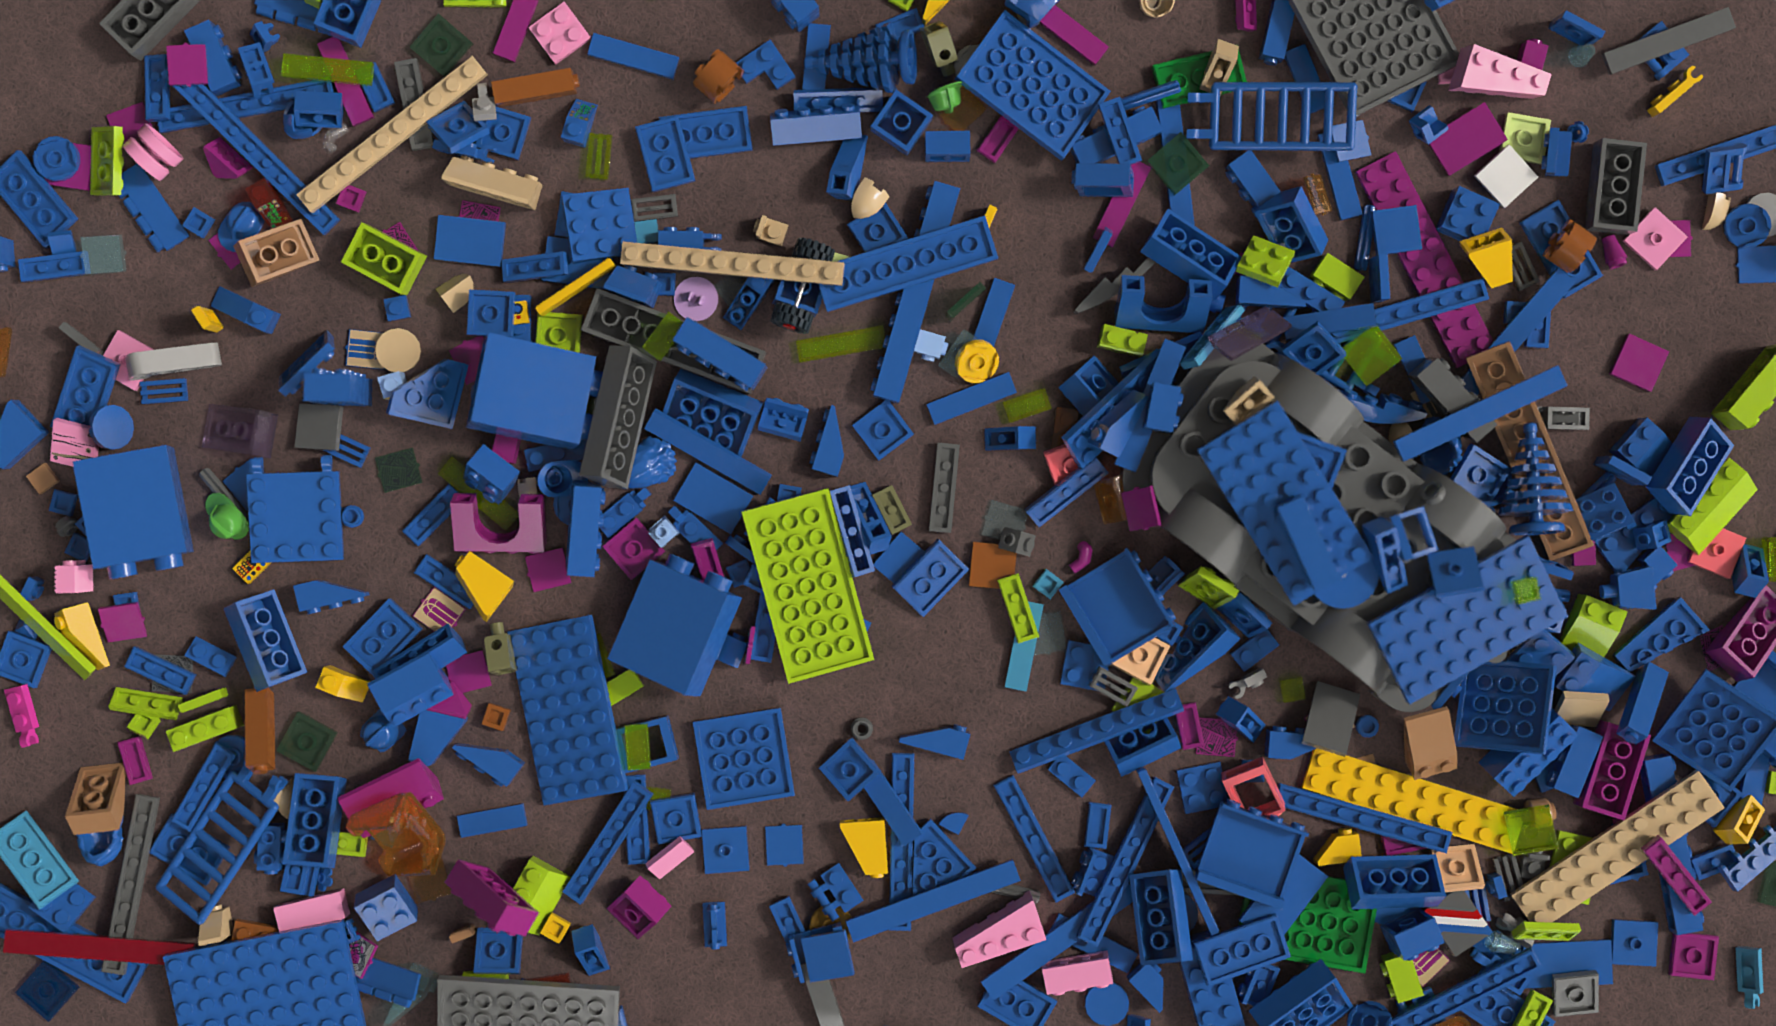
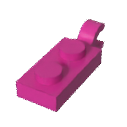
(22, 714)

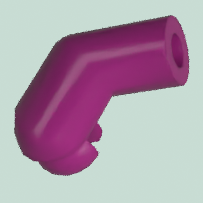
(1084, 559)

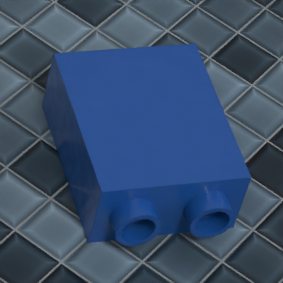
(533, 392)
(133, 510)
(676, 625)

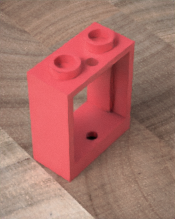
(1248, 771)

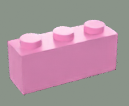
(312, 910)
(1077, 973)

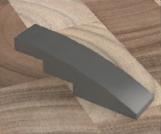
(1106, 290)
(1565, 418)
(823, 1000)

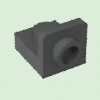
(1533, 864)

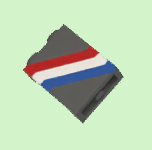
(1459, 922)

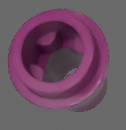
(1613, 252)

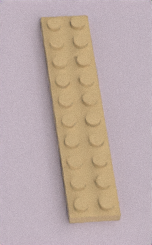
(1617, 849)

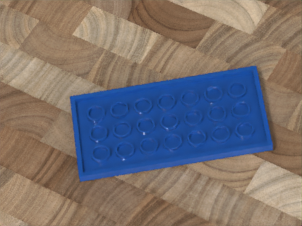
(1267, 464)
(1445, 637)
(568, 710)

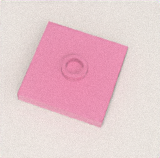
(1655, 238)
(117, 351)

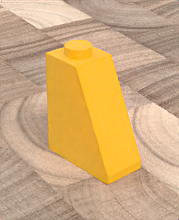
(1491, 256)
(482, 583)
(868, 844)

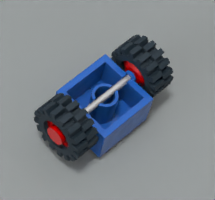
(799, 301)

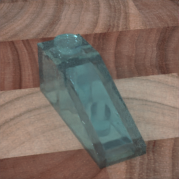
(426, 985)

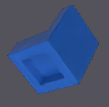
(1427, 126)

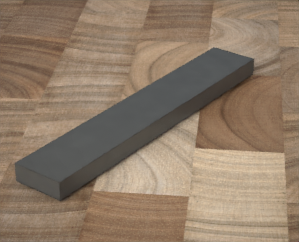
(1668, 41)

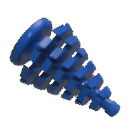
(874, 57)
(1534, 494)

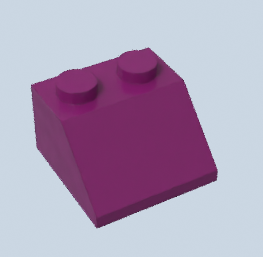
(639, 907)

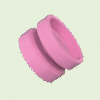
(152, 152)

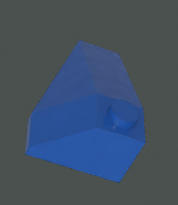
(1202, 643)

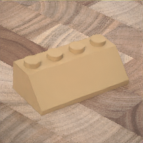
(492, 182)

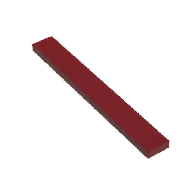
(90, 946)

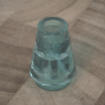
(1581, 55)
(1501, 943)

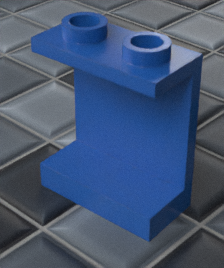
(795, 946)

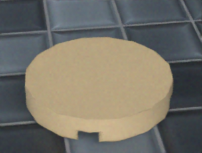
(398, 350)

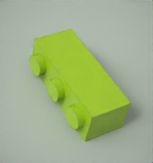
(204, 728)

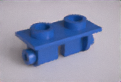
(714, 924)

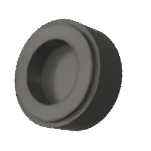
(1433, 493)

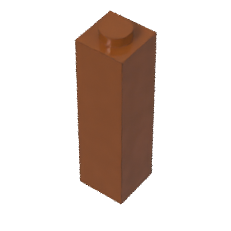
(535, 87)
(259, 731)

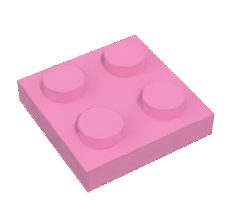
(560, 33)

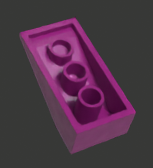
(1747, 637)

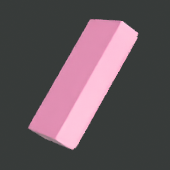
(669, 857)

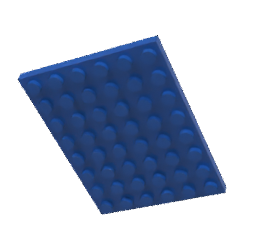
(268, 980)

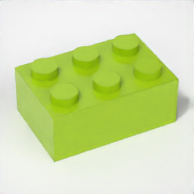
(384, 259)

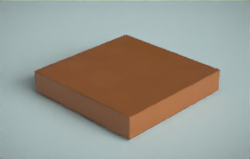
(990, 564)

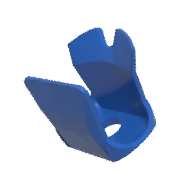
(1031, 10)

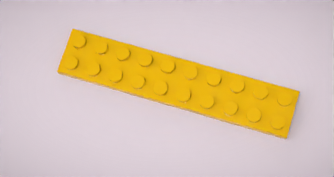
(1412, 799)

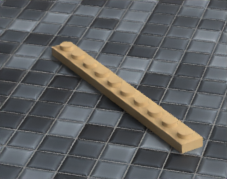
(392, 134)
(732, 263)

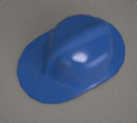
(239, 224)
(557, 477)
(380, 733)

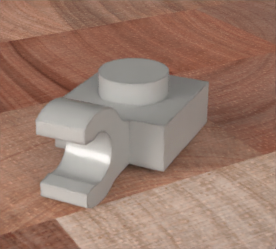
(484, 106)
(1252, 679)
(1509, 923)

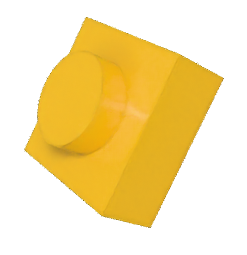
(555, 928)

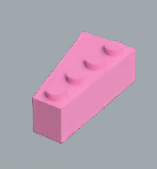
(1495, 74)
(1000, 933)

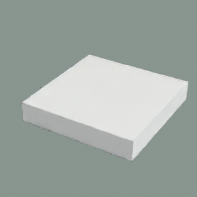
(1506, 176)

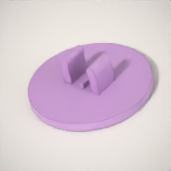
(696, 298)

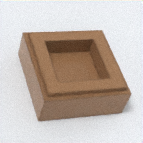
(42, 478)
(462, 933)

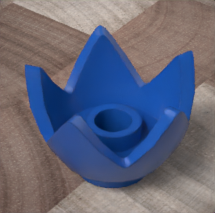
(293, 131)

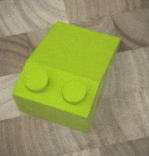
(1592, 624)

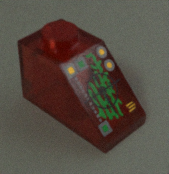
(268, 203)

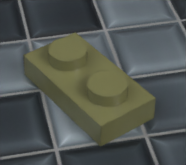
(892, 509)

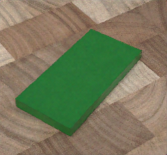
(1189, 74)

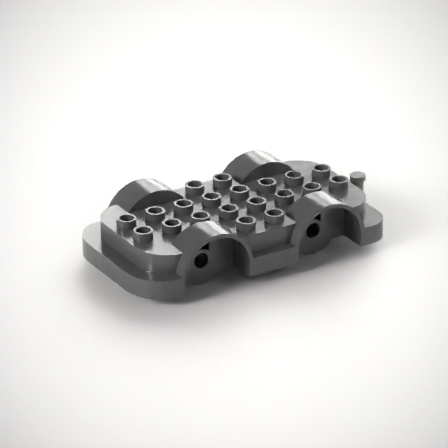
(1368, 486)

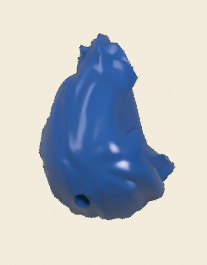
(1443, 457)
(652, 463)
(101, 846)

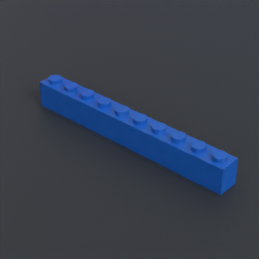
(912, 302)

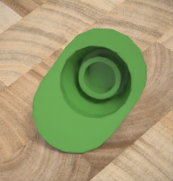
(946, 97)
(225, 518)

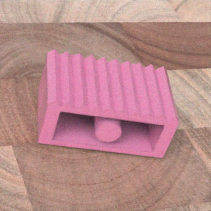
(73, 577)

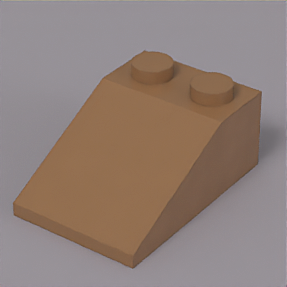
(276, 252)
(1429, 743)
(97, 799)

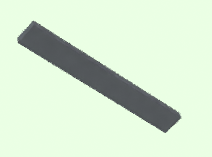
(132, 874)

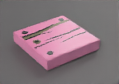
(71, 442)

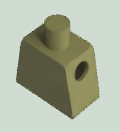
(938, 38)
(500, 660)

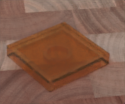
(1110, 499)

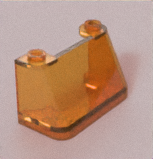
(405, 832)

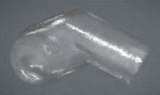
(331, 136)

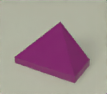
(224, 160)
(455, 706)

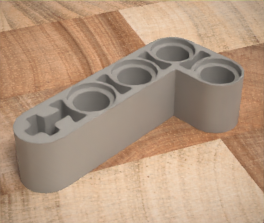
(170, 360)

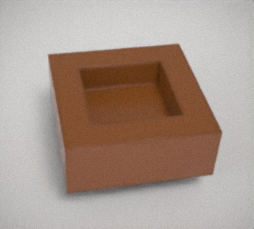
(496, 716)

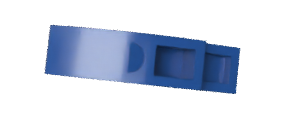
(1386, 410)

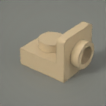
(770, 230)

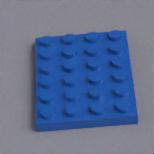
(1032, 85)

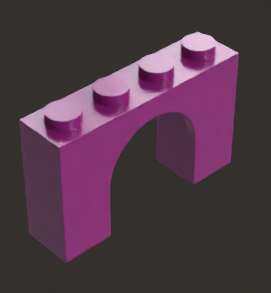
(472, 535)

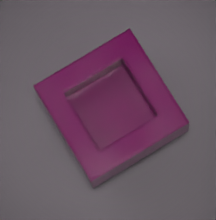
(351, 198)

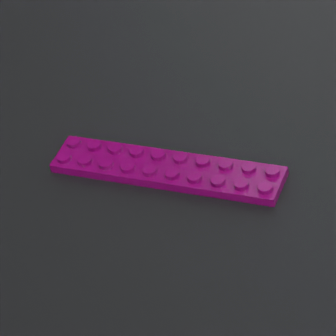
(1430, 268)

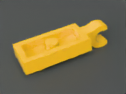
(1676, 89)

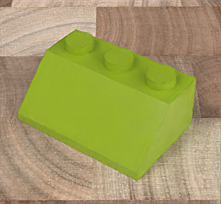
(542, 888)

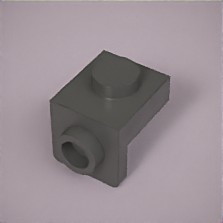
(1017, 541)

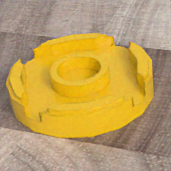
(976, 361)

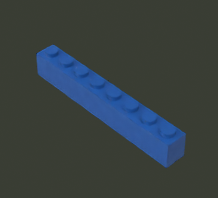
(1657, 776)

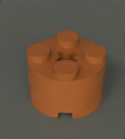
(717, 76)
(1569, 246)

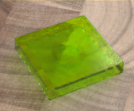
(1371, 354)
(1531, 830)

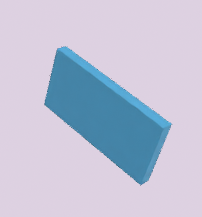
(34, 860)

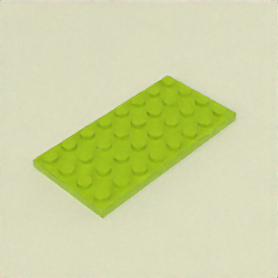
(808, 585)

